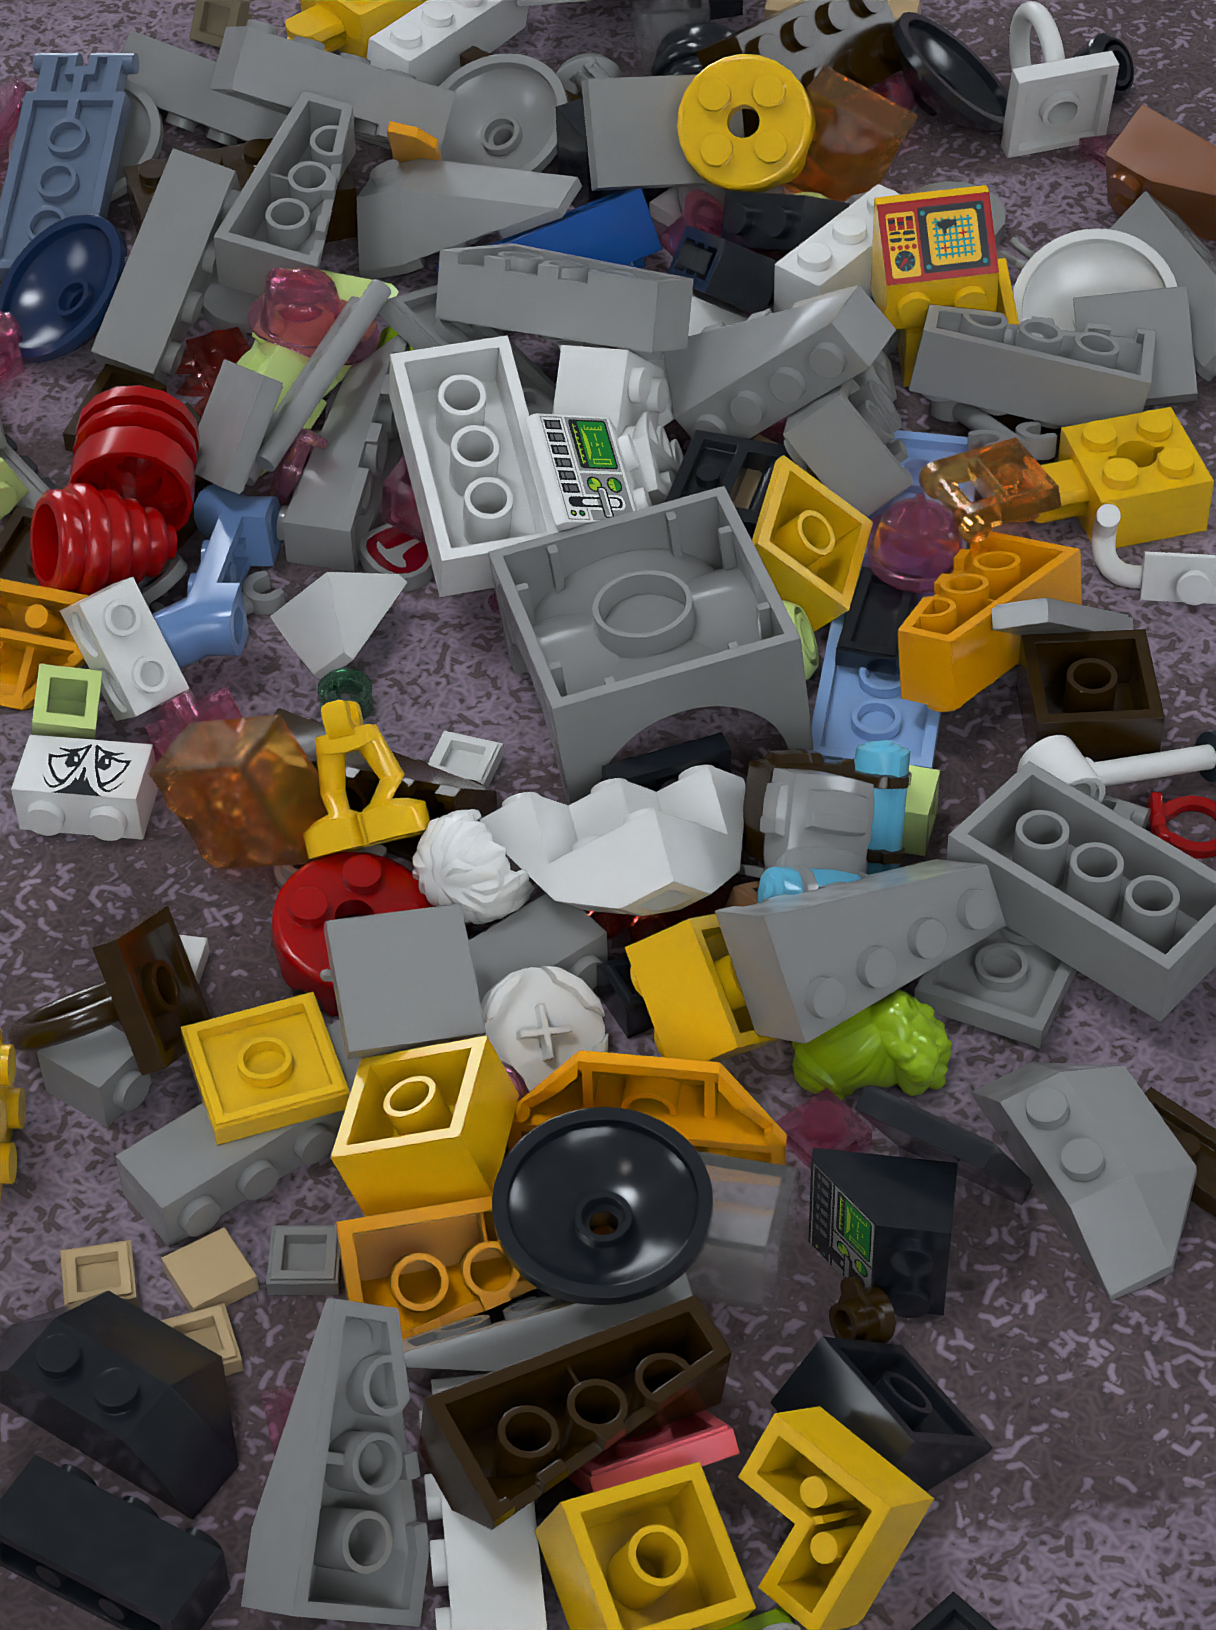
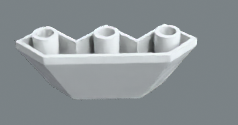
(629, 844)

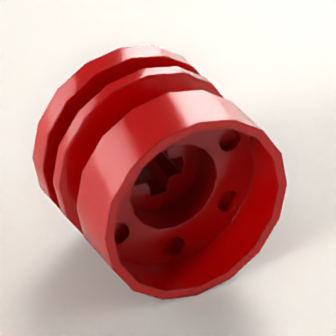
(139, 447)

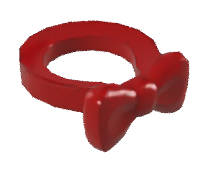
(1162, 813)

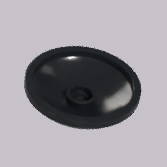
(948, 75)
(598, 1172)

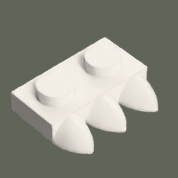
(657, 459)

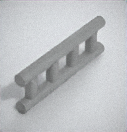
(318, 376)

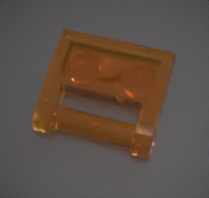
(1005, 476)

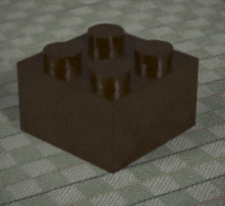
(1093, 690)

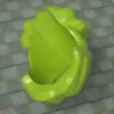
(879, 1046)

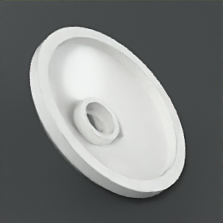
(1086, 265)

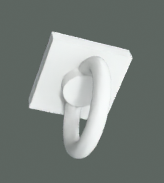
(1054, 100)

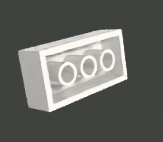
(468, 456)

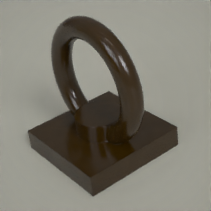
(144, 989)

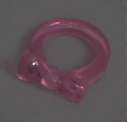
(293, 462)

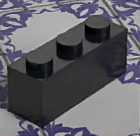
(108, 1551)

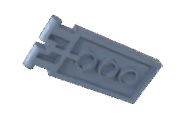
(64, 145)

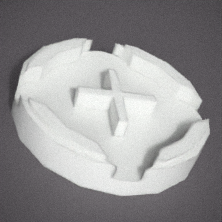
(542, 1020)

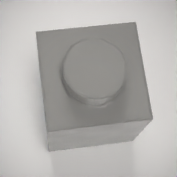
(95, 1075)

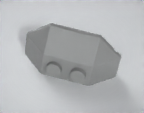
(1098, 1165)

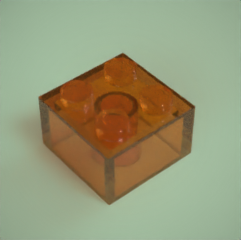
(853, 138)
(242, 791)

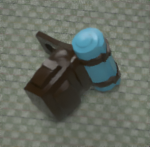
(874, 762)

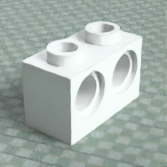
(126, 644)

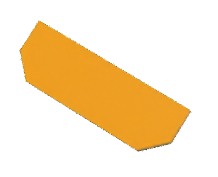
(412, 143)

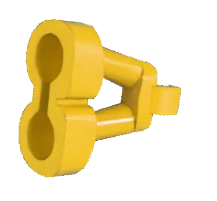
(385, 817)

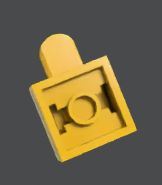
(346, 23)
(1138, 465)

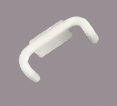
(1161, 575)

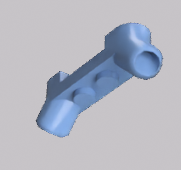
(214, 614)

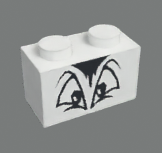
(85, 787)

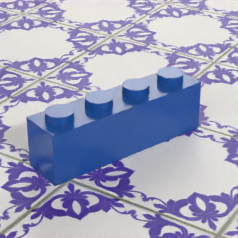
(606, 229)

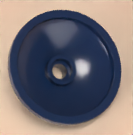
(64, 285)

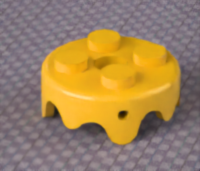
(768, 156)

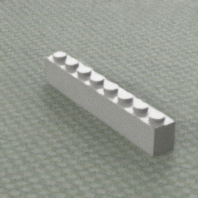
(188, 1181)

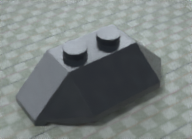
(125, 1396)

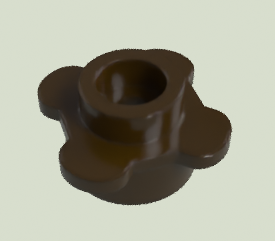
(862, 1313)

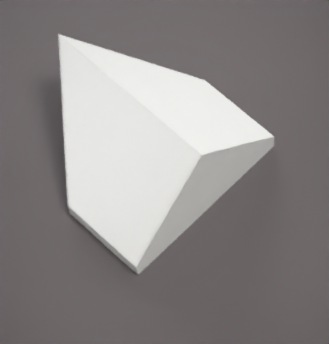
(336, 617)

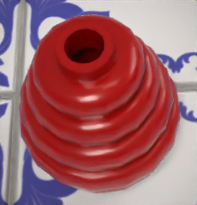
(96, 538)

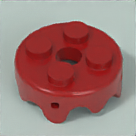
(328, 891)

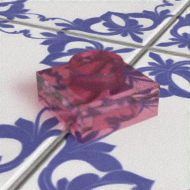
(824, 1124)

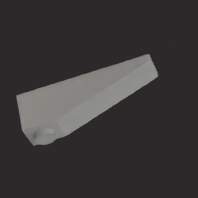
(439, 204)

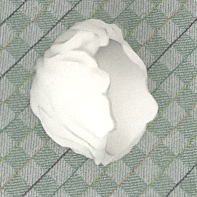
(465, 866)

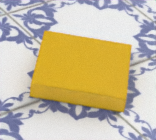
(265, 1068)

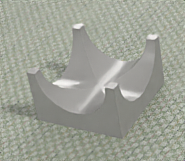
(646, 624)

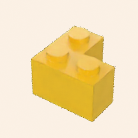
(847, 1512)

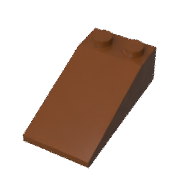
(1168, 164)

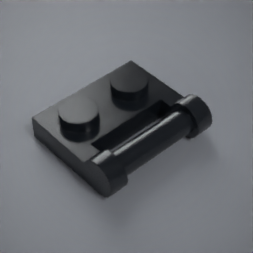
(723, 461)

